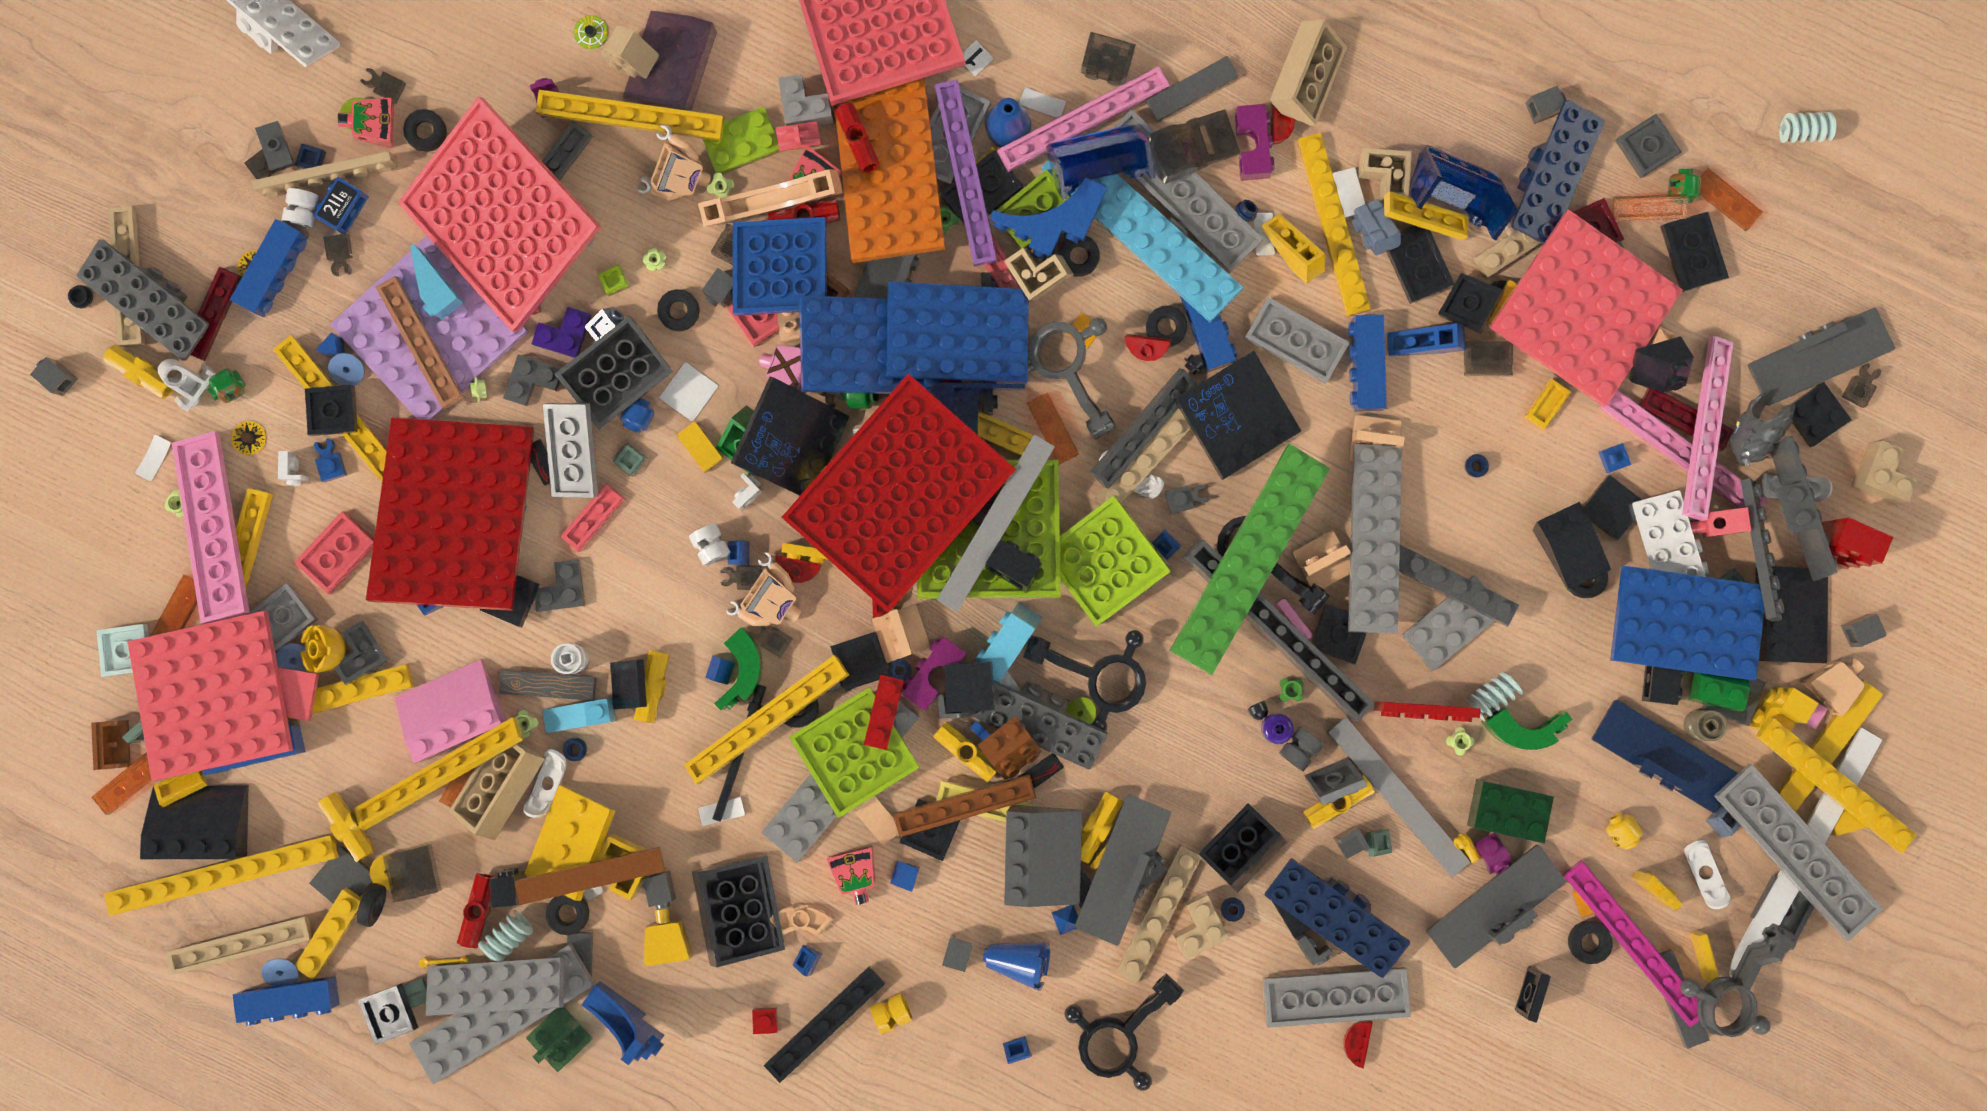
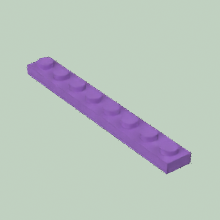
(965, 173)

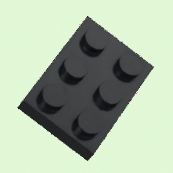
(995, 182)
(1694, 251)
(1419, 264)

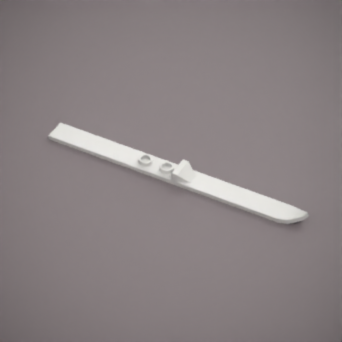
(1821, 823)

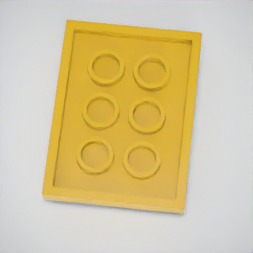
(570, 834)

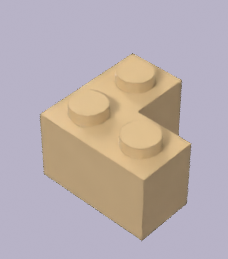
(629, 52)
(1388, 166)
(1037, 278)
(1879, 476)
(1205, 931)

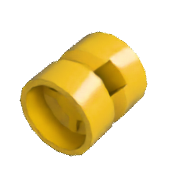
(891, 1013)

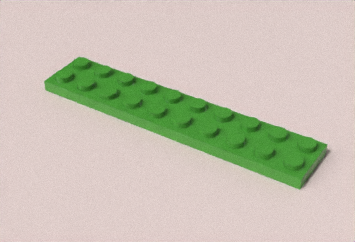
(1249, 559)

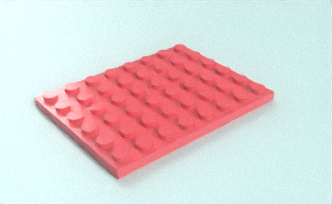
(499, 214)

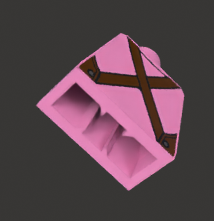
(784, 365)

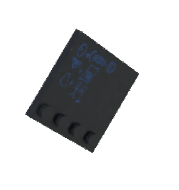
(1237, 415)
(789, 437)

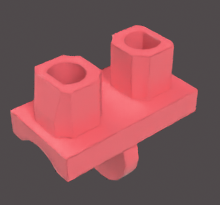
(798, 136)

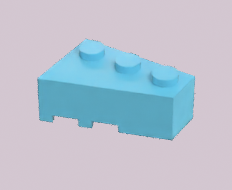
(1009, 640)

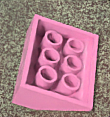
(449, 711)

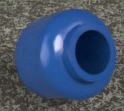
(637, 416)

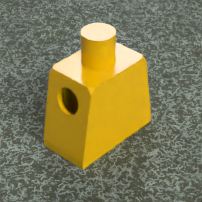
(666, 940)

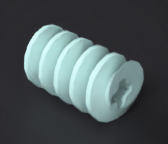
(1807, 126)
(1494, 693)
(506, 938)

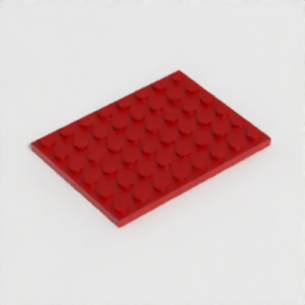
(898, 493)
(450, 514)

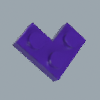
(568, 338)

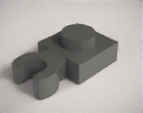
(1182, 499)

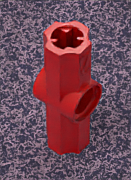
(861, 148)
(825, 209)
(473, 925)

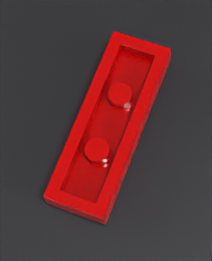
(883, 712)

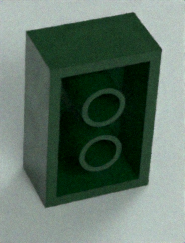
(1510, 811)

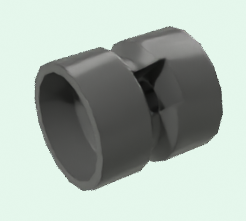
(1301, 749)

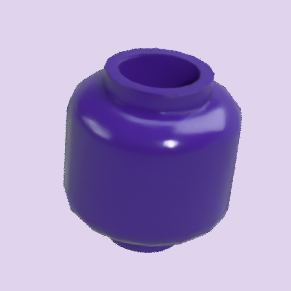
(1269, 731)

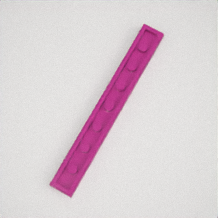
(1632, 940)

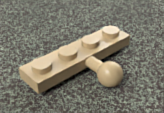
(1504, 251)

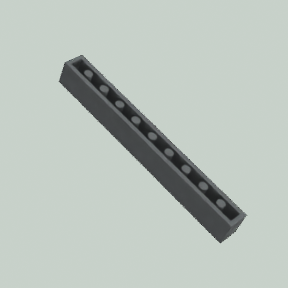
(1290, 642)

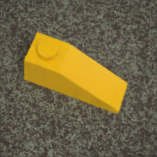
(1295, 248)

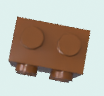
(1010, 748)

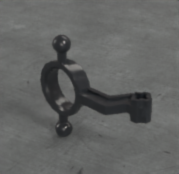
(1312, 597)
(1039, 649)
(1165, 991)

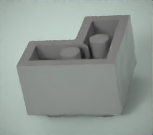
(802, 108)

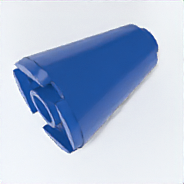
(1007, 122)
(1020, 961)

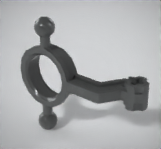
(1099, 422)
(1772, 949)

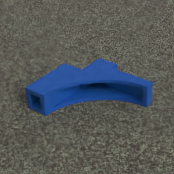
(1045, 229)
(625, 1022)

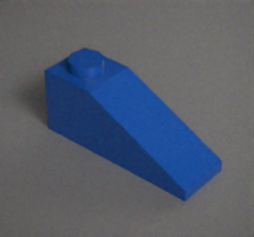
(1427, 340)

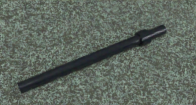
(753, 706)

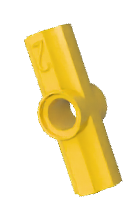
(137, 370)
(655, 685)
(954, 740)
(1319, 814)
(1098, 825)
(345, 826)

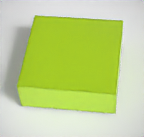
(613, 280)

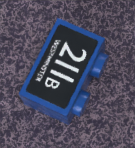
(340, 205)

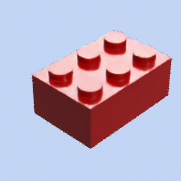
(1856, 543)

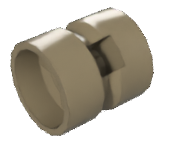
(1705, 725)

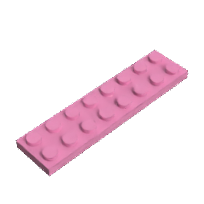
(210, 527)

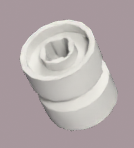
(300, 208)
(709, 544)
(569, 658)

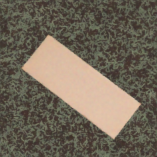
(877, 820)

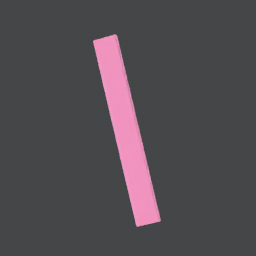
(1084, 118)
(1707, 428)
(1672, 445)

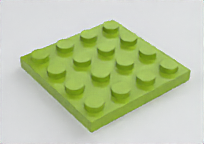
(1108, 561)
(842, 764)

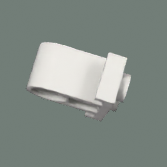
(185, 382)

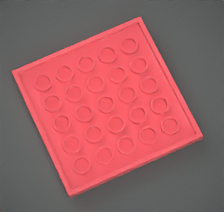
(879, 43)
(1585, 308)
(210, 696)

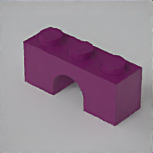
(1253, 122)
(919, 688)

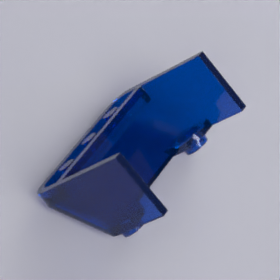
(1098, 156)
(1462, 186)

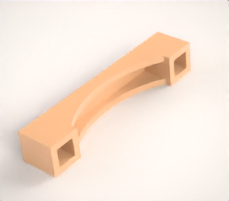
(770, 198)

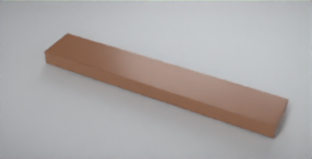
(420, 342)

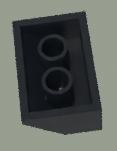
(1242, 847)

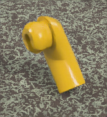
(1464, 842)

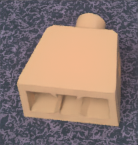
(1836, 685)

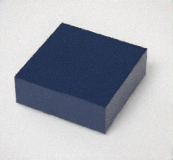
(309, 157)

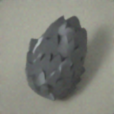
(1756, 437)

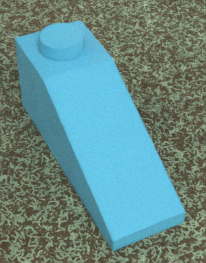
(433, 288)
(579, 715)

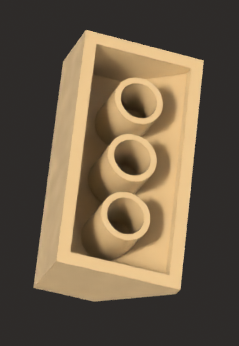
(1308, 72)
(495, 790)

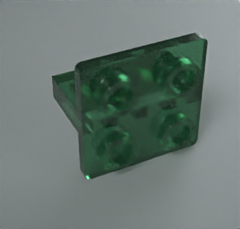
(558, 1038)

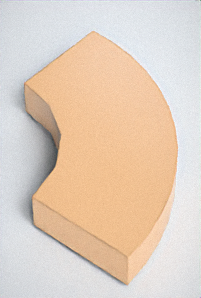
(804, 918)

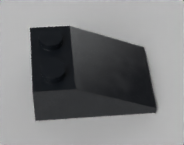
(1572, 545)

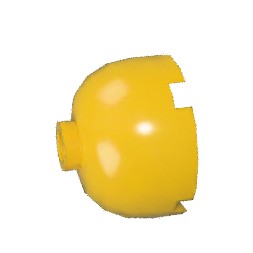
(323, 648)

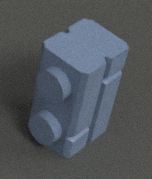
(1377, 230)

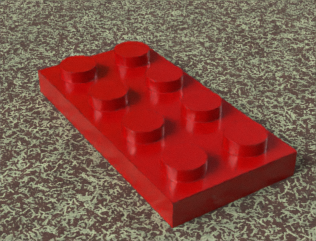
(1435, 712)

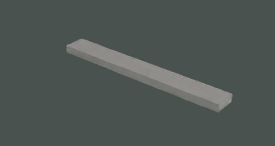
(995, 523)
(1398, 797)

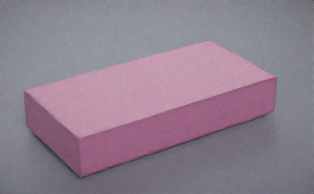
(1288, 612)

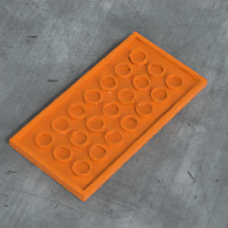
(897, 204)

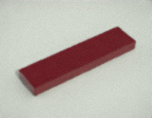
(215, 308)
(1678, 414)

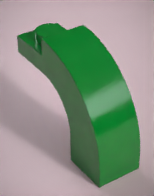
(750, 669)
(1509, 732)

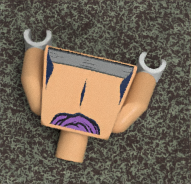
(676, 169)
(769, 598)

